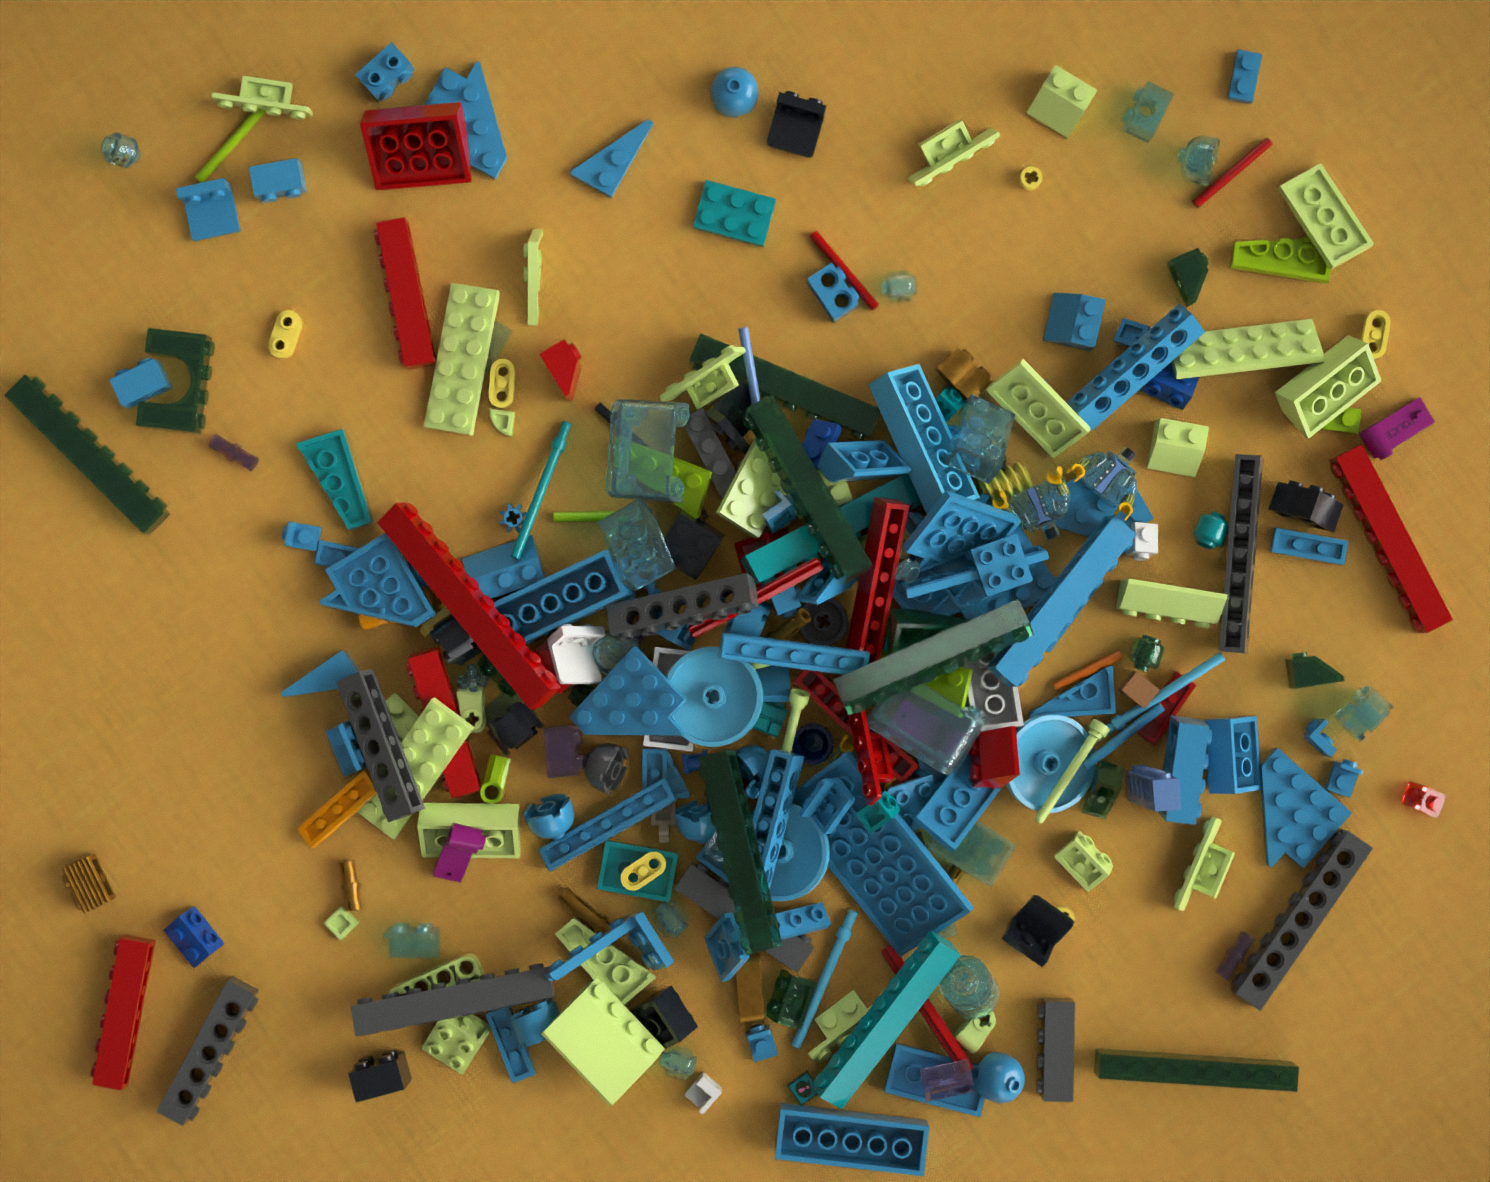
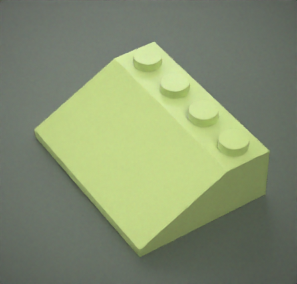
(603, 1041)

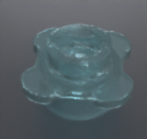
(907, 571)

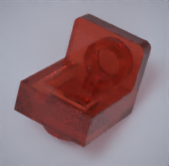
(1423, 799)

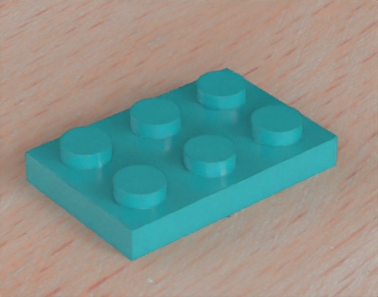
(734, 213)
(620, 855)

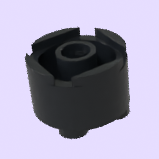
(828, 634)
(454, 640)
(514, 728)

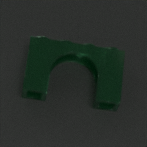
(186, 413)

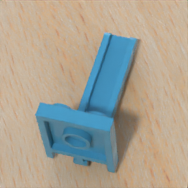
(640, 935)
(725, 935)

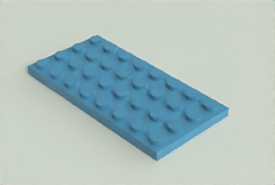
(887, 870)

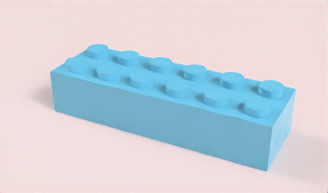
(920, 434)

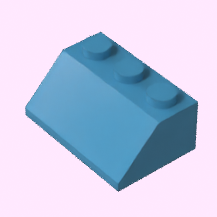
(861, 461)
(502, 574)
(1233, 755)

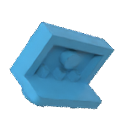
(828, 804)

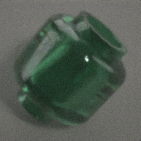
(1146, 653)

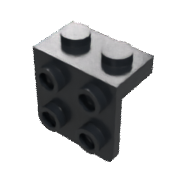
(796, 124)
(728, 417)
(1037, 929)

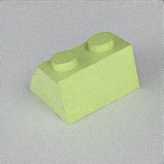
(1061, 101)
(1177, 447)

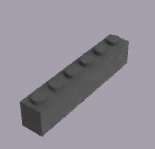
(714, 897)

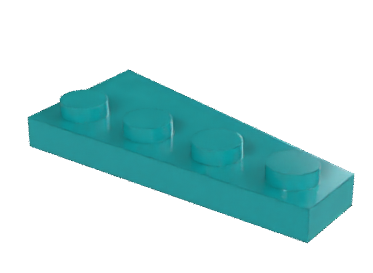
(336, 471)

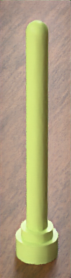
(798, 700)
(1097, 732)

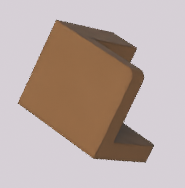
(1138, 689)

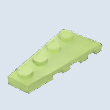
(611, 965)

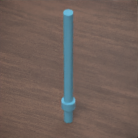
(1118, 722)
(843, 934)

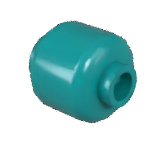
(1211, 530)

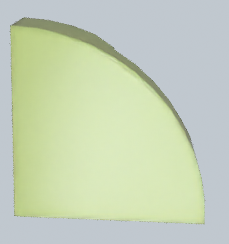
(503, 421)

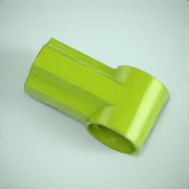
(495, 775)

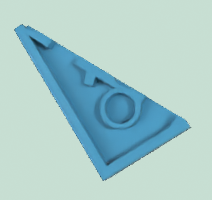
(609, 166)
(1088, 697)

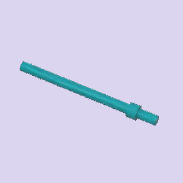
(558, 446)

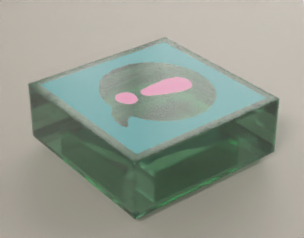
(802, 1088)

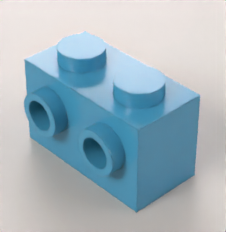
(385, 72)
(786, 602)

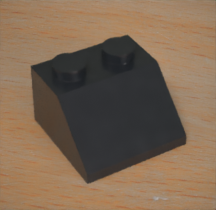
(665, 1017)

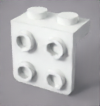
(572, 653)

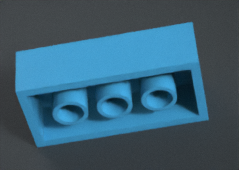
(1185, 760)

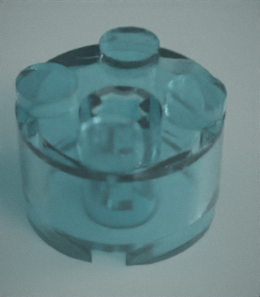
(1364, 713)

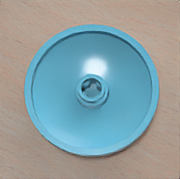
(720, 696)
(1044, 752)
(801, 857)

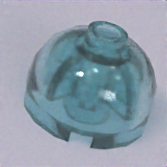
(1199, 159)
(610, 651)

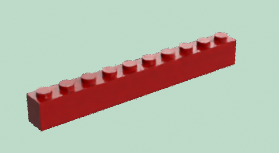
(469, 605)

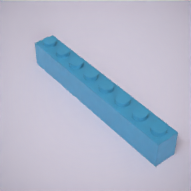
(1063, 599)

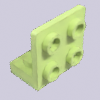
(457, 1041)

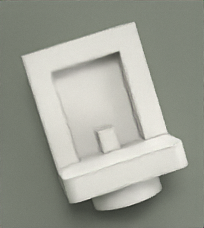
(1145, 542)

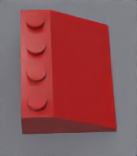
(417, 146)

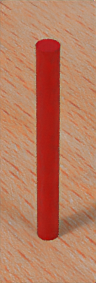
(1232, 172)
(850, 277)

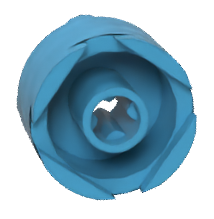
(750, 623)
(530, 1024)

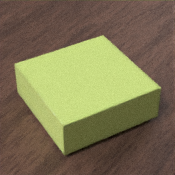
(341, 923)

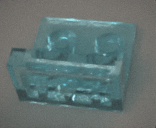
(413, 942)

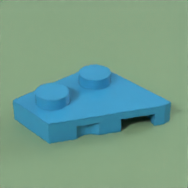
(659, 765)

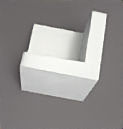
(703, 1092)

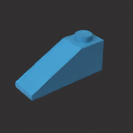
(823, 586)
(324, 676)

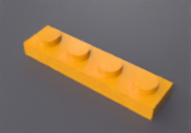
(338, 809)

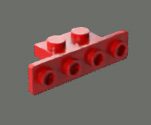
(872, 757)

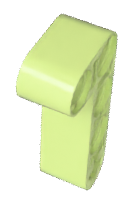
(453, 967)

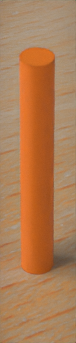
(1087, 670)

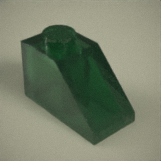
(1189, 274)
(1309, 671)
(1103, 789)

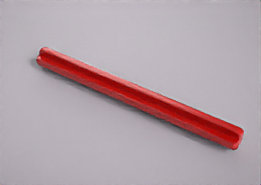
(766, 592)
(929, 1013)

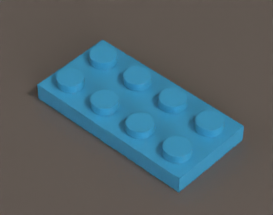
(954, 807)
(906, 1081)

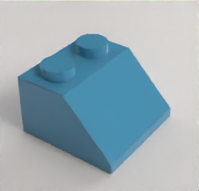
(1074, 320)

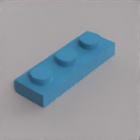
(1309, 546)
(515, 1059)

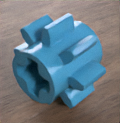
(507, 515)

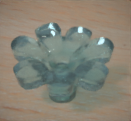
(472, 678)

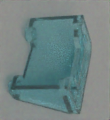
(644, 450)
(928, 726)

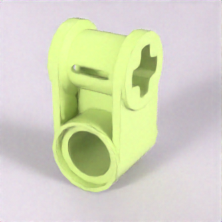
(472, 705)
(973, 1032)

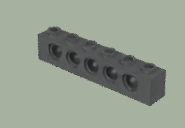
(622, 614)
(389, 753)
(174, 1104)

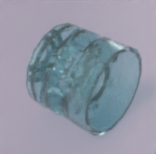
(976, 996)

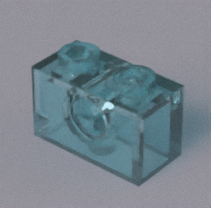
(1157, 101)

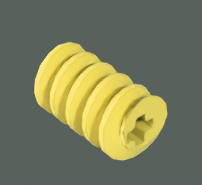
(1006, 482)

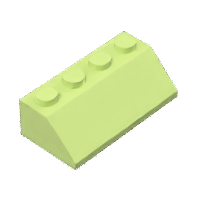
(1329, 386)
(1170, 601)
(498, 822)

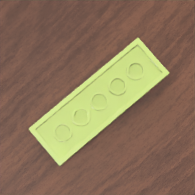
(1250, 349)
(462, 359)
(428, 751)

